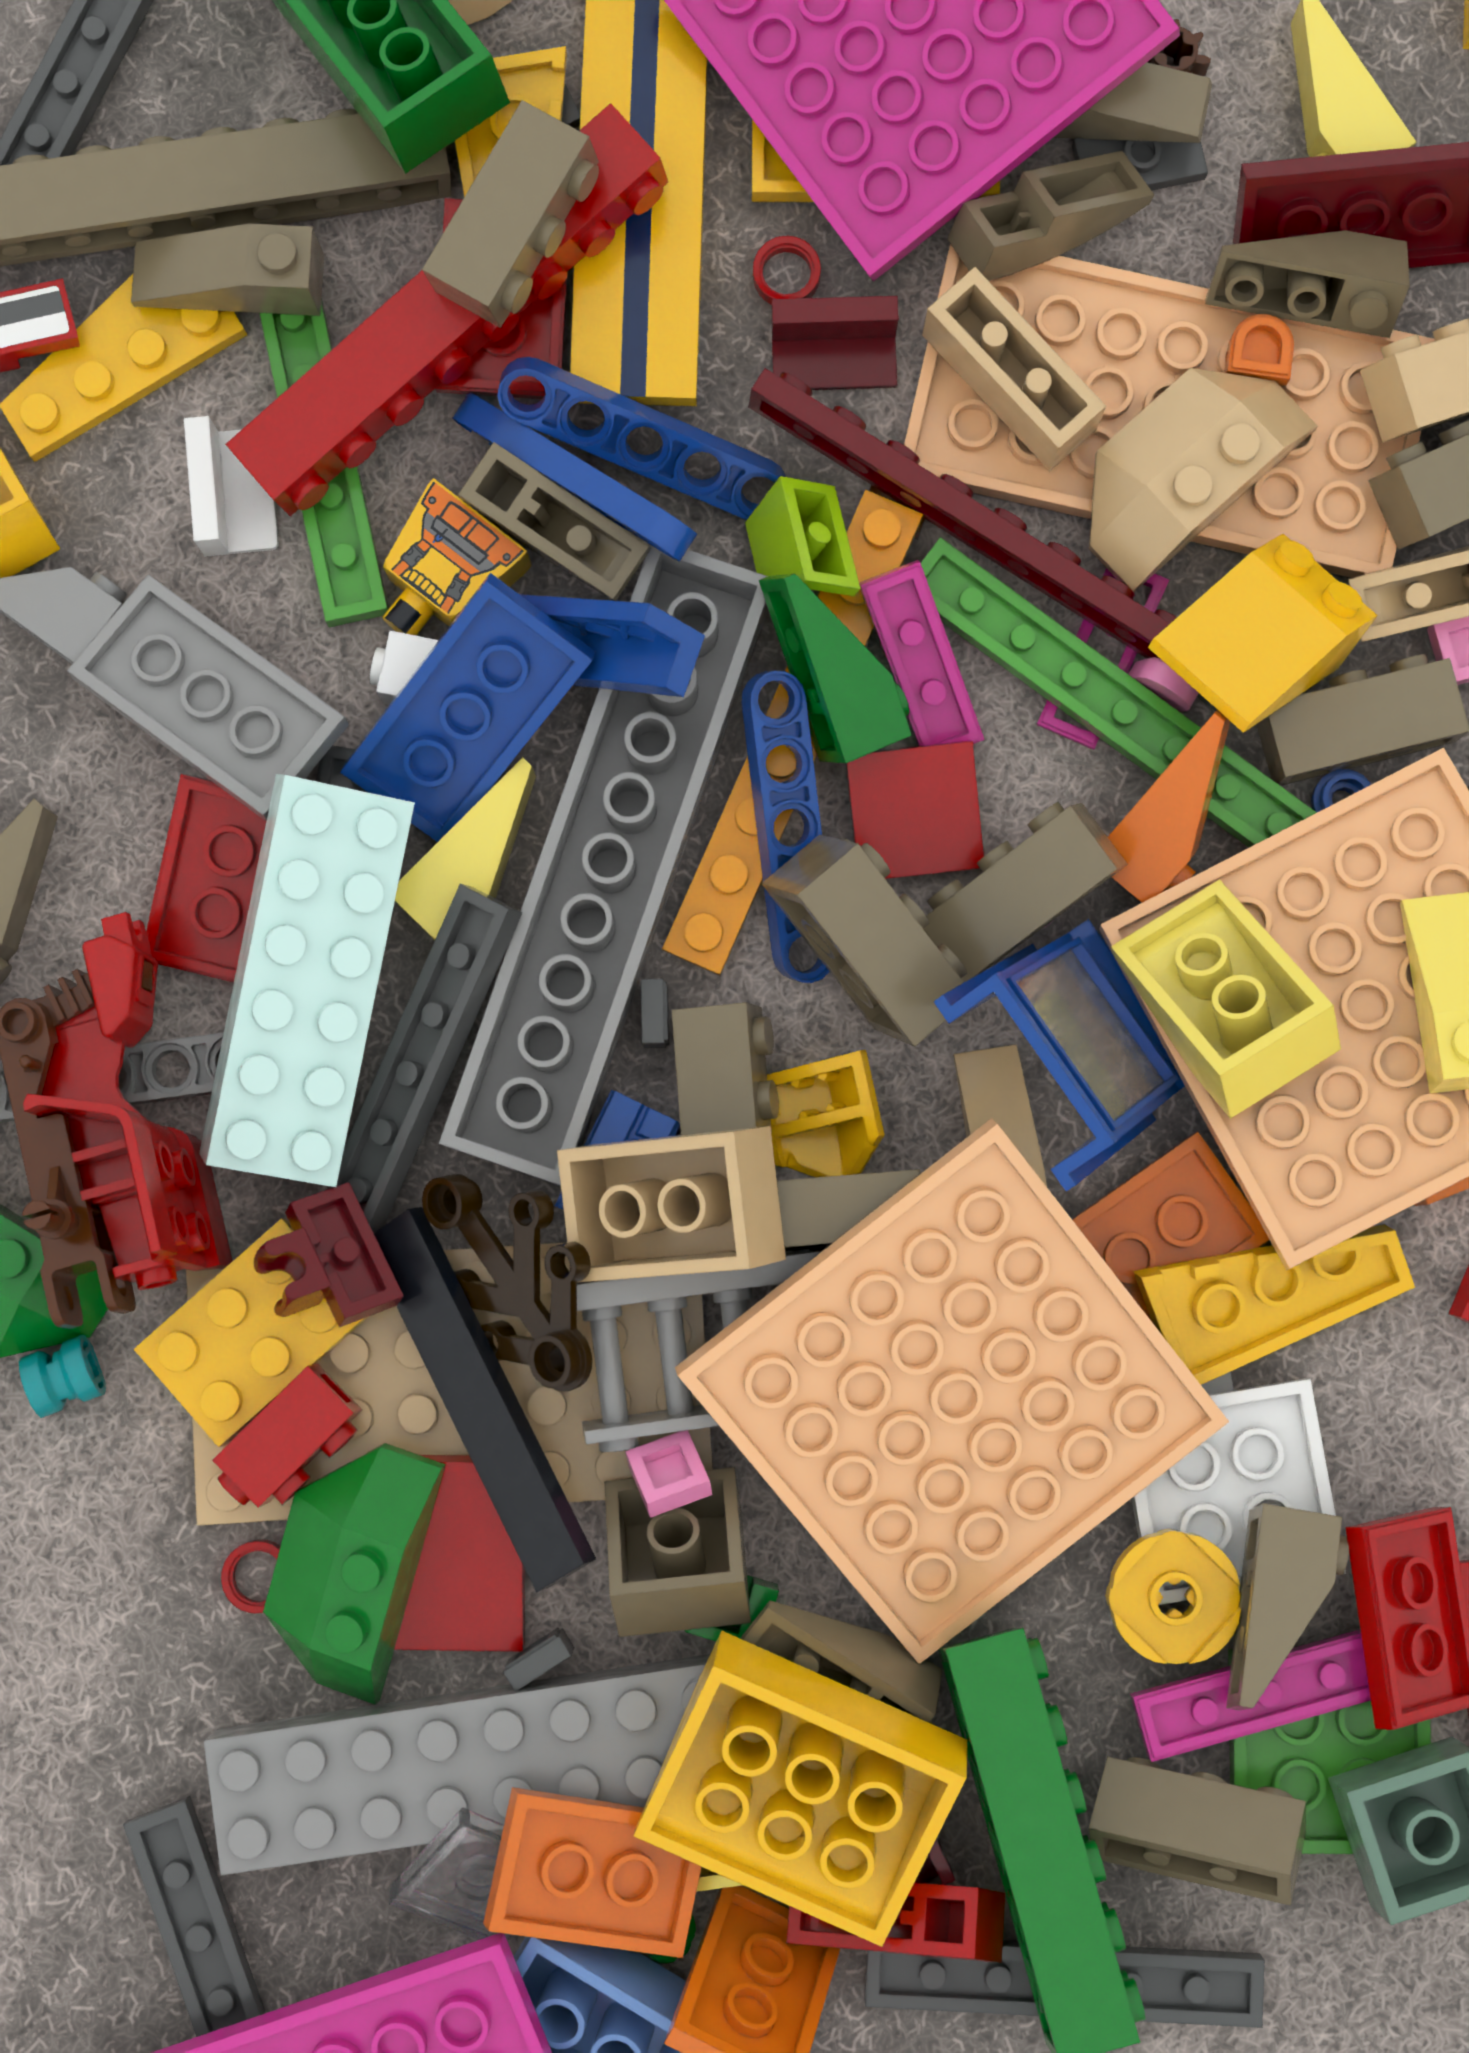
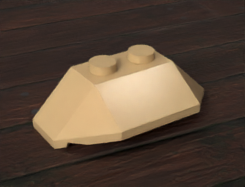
(1186, 466)

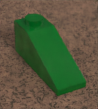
(848, 692)

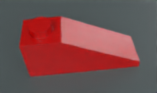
(931, 1923)

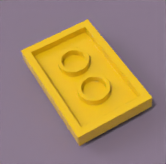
(230, 1350)

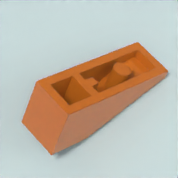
(1170, 817)

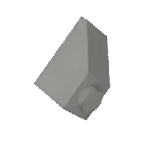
(60, 607)

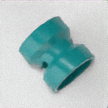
(66, 1374)

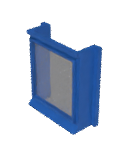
(1086, 1033)

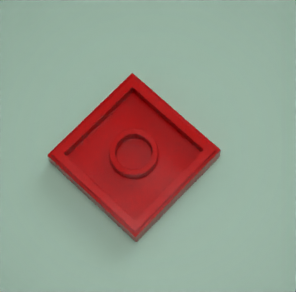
(918, 807)

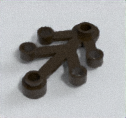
(557, 1349)

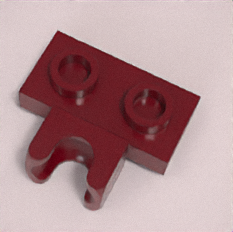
(330, 1258)

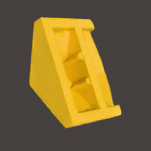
(827, 1116)

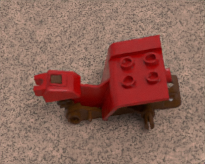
(99, 1174)

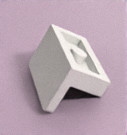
(226, 501)

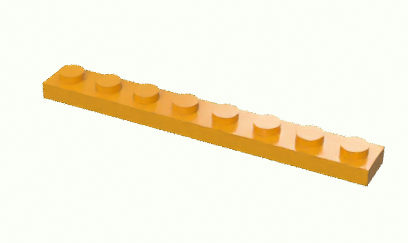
(731, 863)

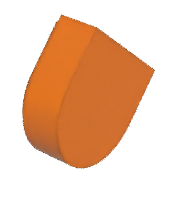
(1261, 349)

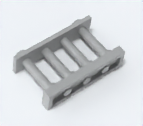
(665, 1296)

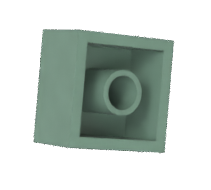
(1410, 1828)

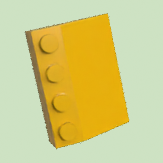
(803, 1789)

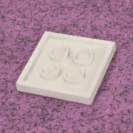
(1261, 1456)

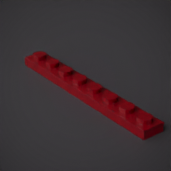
(950, 507)

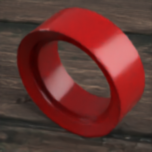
(792, 245)
(228, 1574)

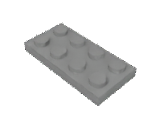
(206, 695)

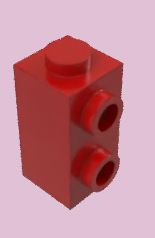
(285, 1437)

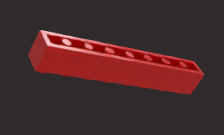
(426, 340)

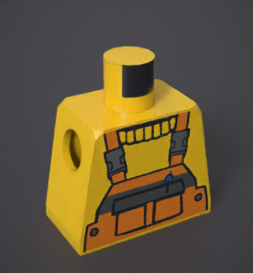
(445, 559)

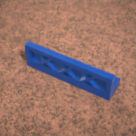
(633, 643)

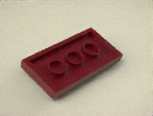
(1384, 193)

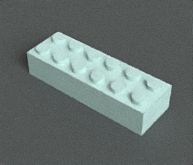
(306, 981)

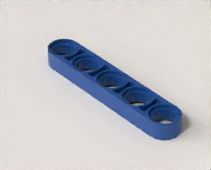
(622, 417)
(577, 477)
(773, 797)

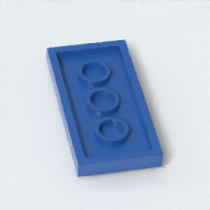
(469, 707)

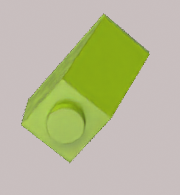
(803, 534)

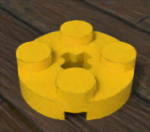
(1212, 1597)

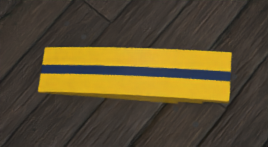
(643, 292)

